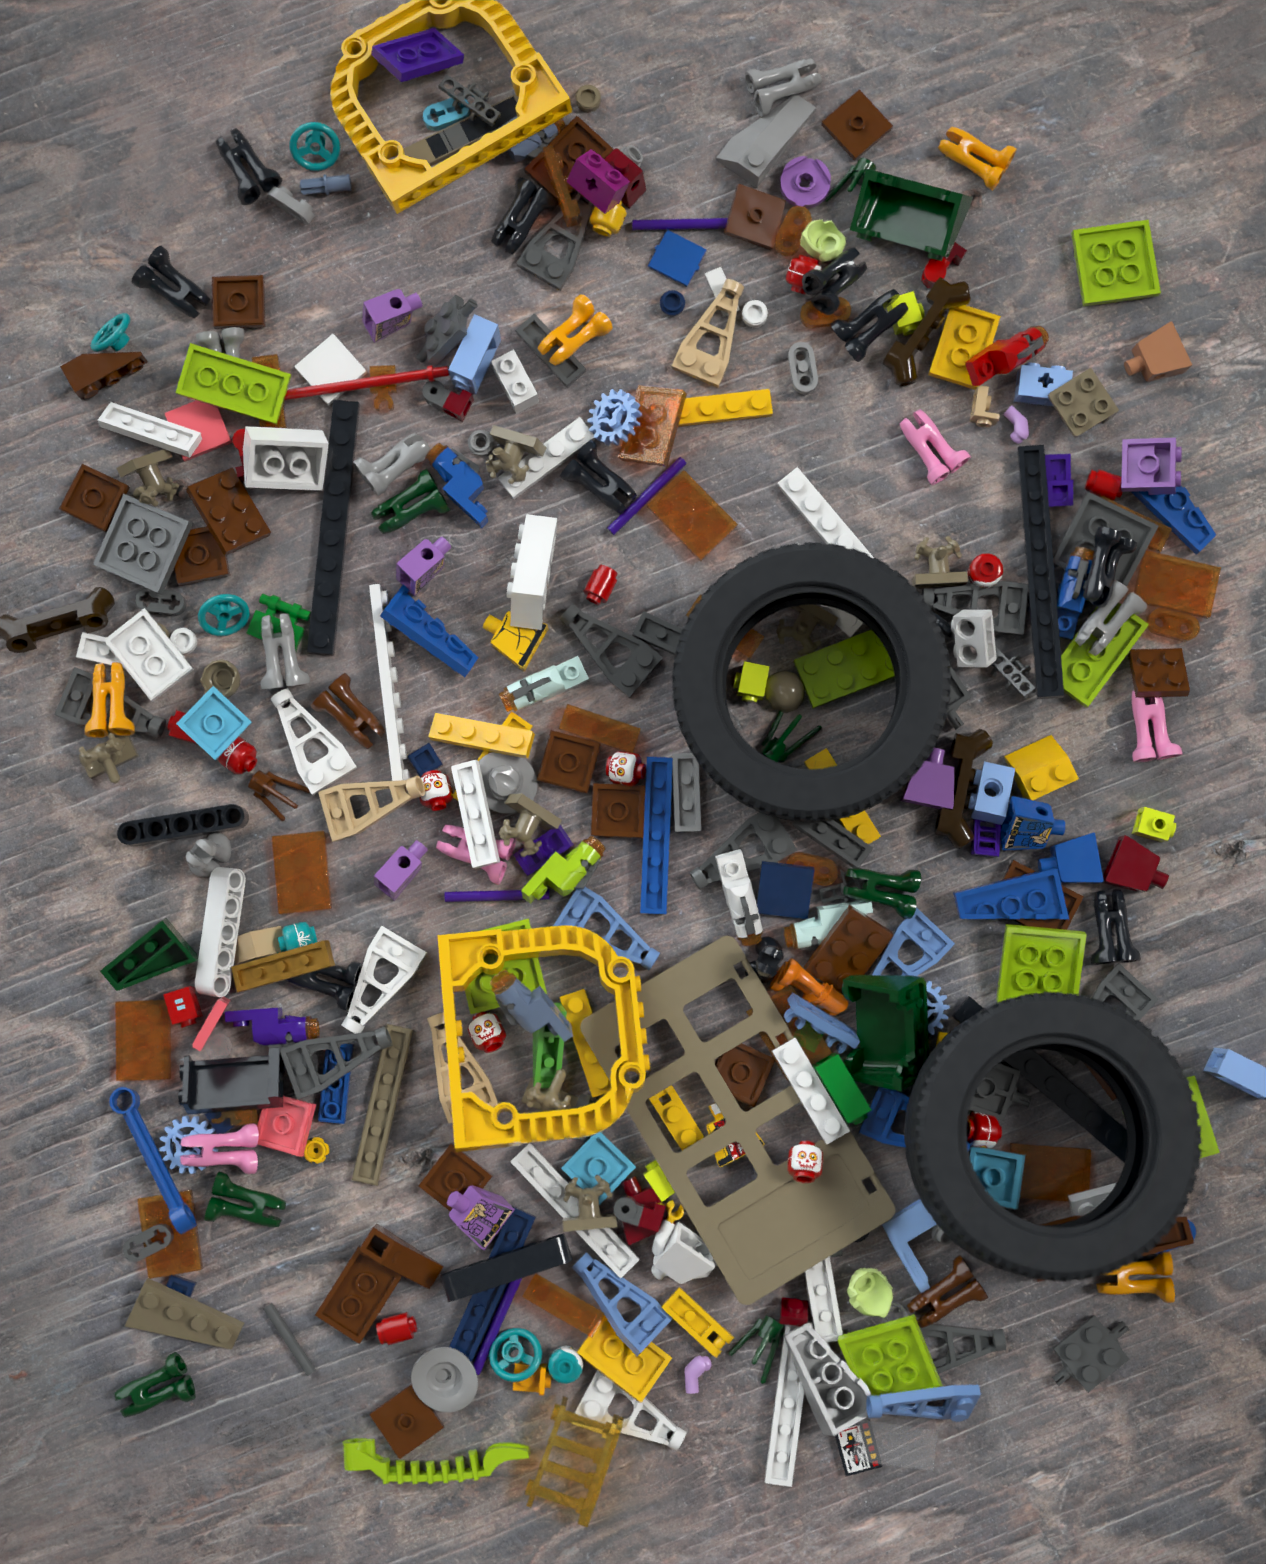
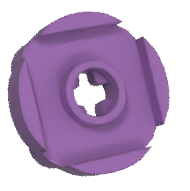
(809, 169)

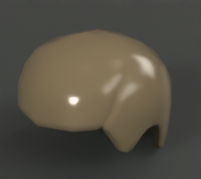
(222, 676)
(785, 691)

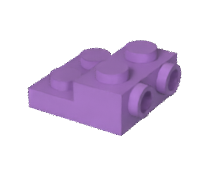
(1151, 465)

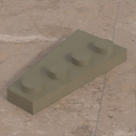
(179, 1316)

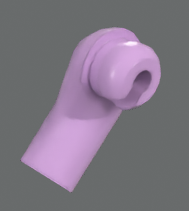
(1020, 424)
(693, 1371)

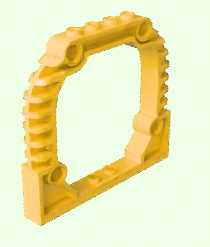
(412, 179)
(463, 960)

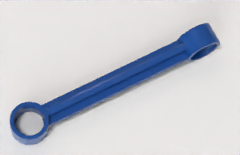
(179, 1212)

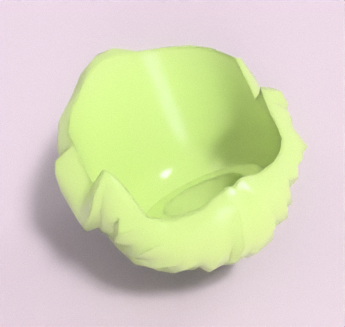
(823, 240)
(870, 1292)

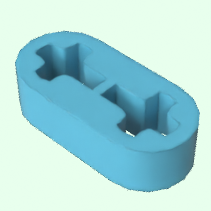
(446, 114)

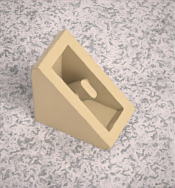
(257, 944)

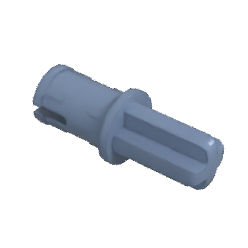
(325, 184)

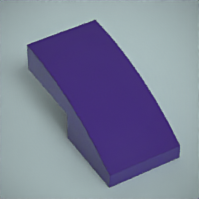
(1059, 479)
(552, 841)

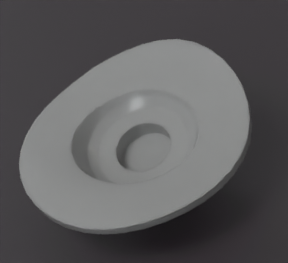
(506, 776)
(444, 1379)

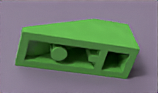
(547, 1053)

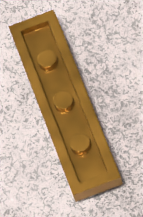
(283, 966)

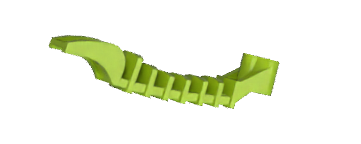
(362, 1455)

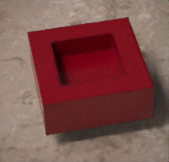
(793, 1311)

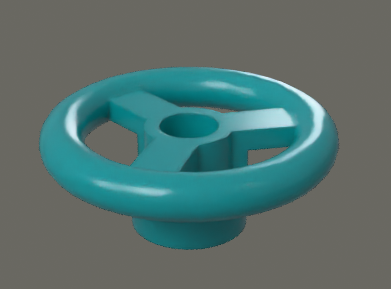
(315, 136)
(111, 334)
(222, 608)
(507, 1349)

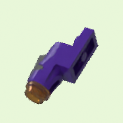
(272, 1029)

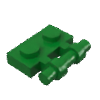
(274, 603)

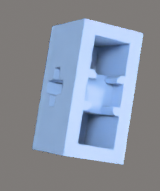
(1031, 390)

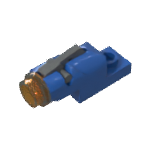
(463, 481)
(1070, 591)

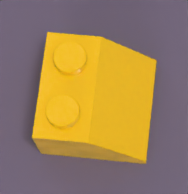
(1041, 768)

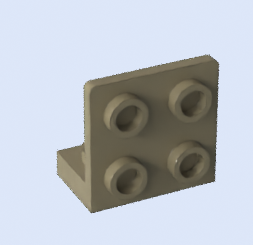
(1083, 403)

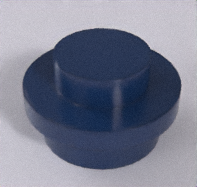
(672, 303)

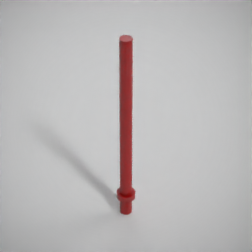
(410, 376)

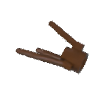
(264, 784)

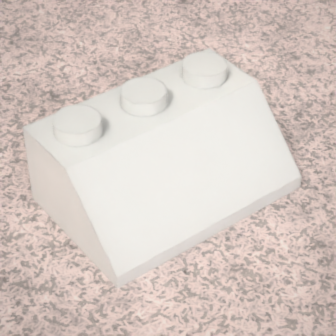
(284, 458)

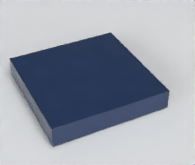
(785, 889)

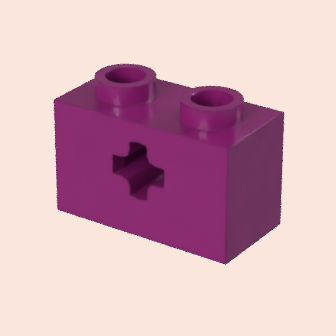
(598, 181)

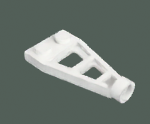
(328, 768)
(394, 949)
(596, 1403)

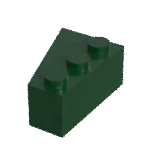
(150, 956)

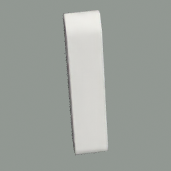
(220, 931)

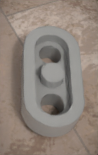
(299, 209)
(802, 369)

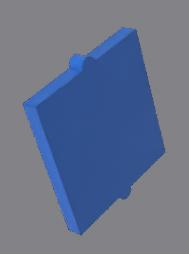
(677, 258)

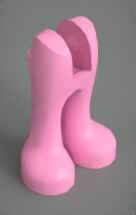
(929, 432)
(1163, 746)
(495, 871)
(245, 1159)

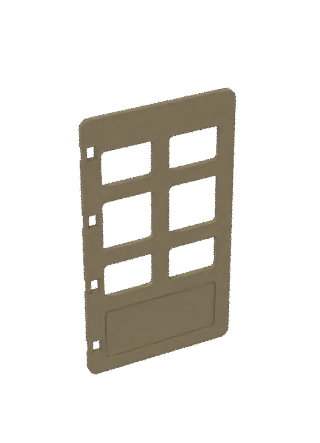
(773, 1223)

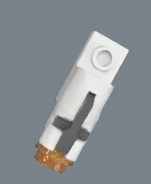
(740, 897)

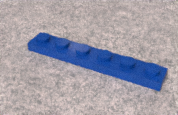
(656, 835)

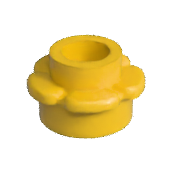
(323, 1148)

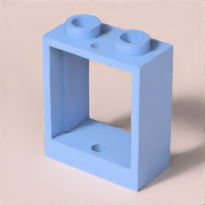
(474, 354)
(1238, 1071)

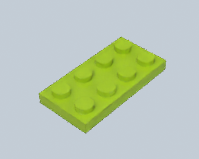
(233, 384)
(844, 668)
(1087, 674)

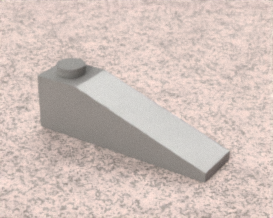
(762, 143)
(830, 1386)

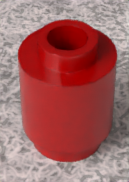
(1104, 484)
(600, 585)
(396, 1329)

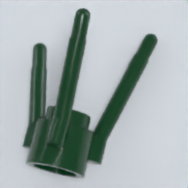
(857, 175)
(775, 747)
(770, 1331)

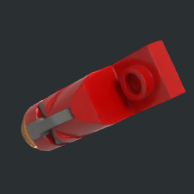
(1006, 354)

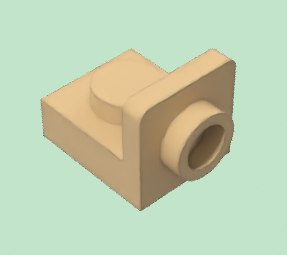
(980, 404)

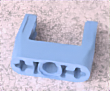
(904, 1227)

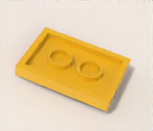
(962, 337)
(620, 1365)

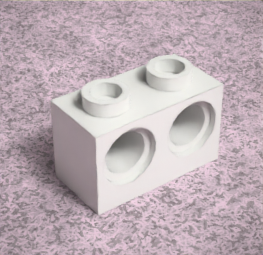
(515, 381)
(981, 638)

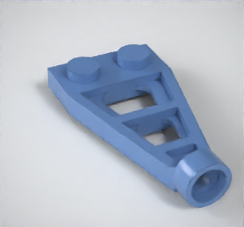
(584, 904)
(925, 936)
(645, 1326)
(957, 1405)

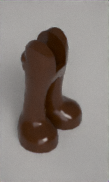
(353, 727)
(971, 1292)

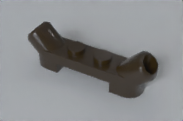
(941, 297)
(88, 613)
(964, 750)

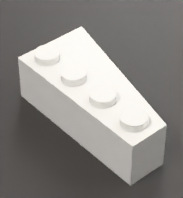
(531, 571)

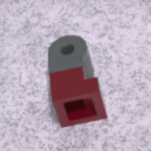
(447, 401)
(644, 1216)

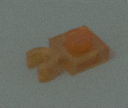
(383, 391)
(238, 1118)

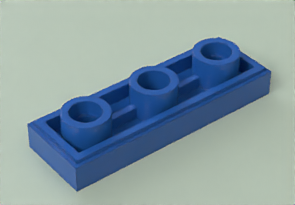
(335, 1100)

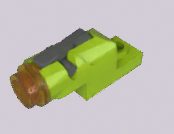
(566, 874)

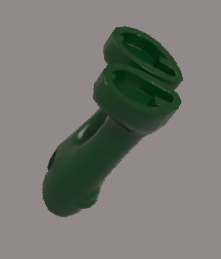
(433, 501)
(907, 882)
(225, 1187)
(143, 1400)

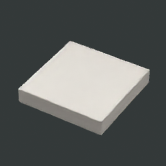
(330, 364)

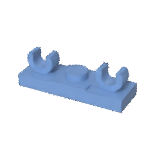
(821, 1022)

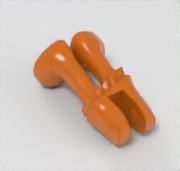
(821, 995)

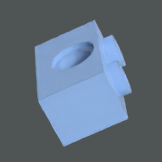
(998, 779)

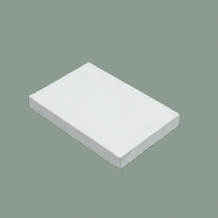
(148, 655)

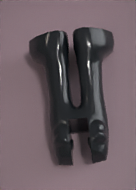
(248, 190)
(508, 226)
(160, 262)
(815, 280)
(848, 329)
(589, 458)
(1107, 552)
(1106, 951)
(769, 957)
(343, 994)

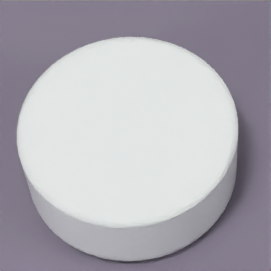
(754, 313)
(184, 640)

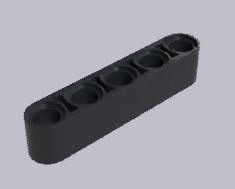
(171, 821)
(506, 1267)

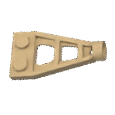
(701, 364)
(339, 811)
(481, 1087)

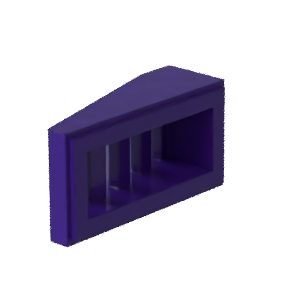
(985, 851)

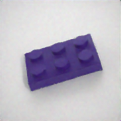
(417, 54)

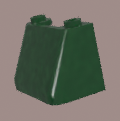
(909, 213)
(890, 1029)

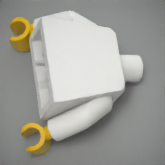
(679, 1250)

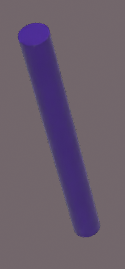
(670, 224)
(647, 495)
(497, 895)
(495, 1325)

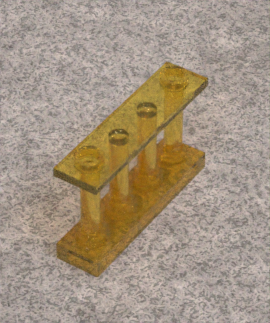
(591, 1481)

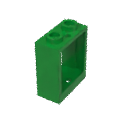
(842, 1089)

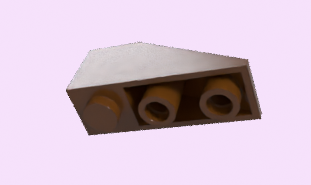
(96, 370)
(400, 1256)

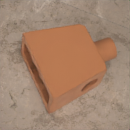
(1159, 355)

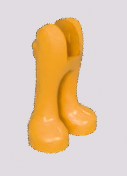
(969, 144)
(582, 312)
(118, 722)
(1162, 1286)

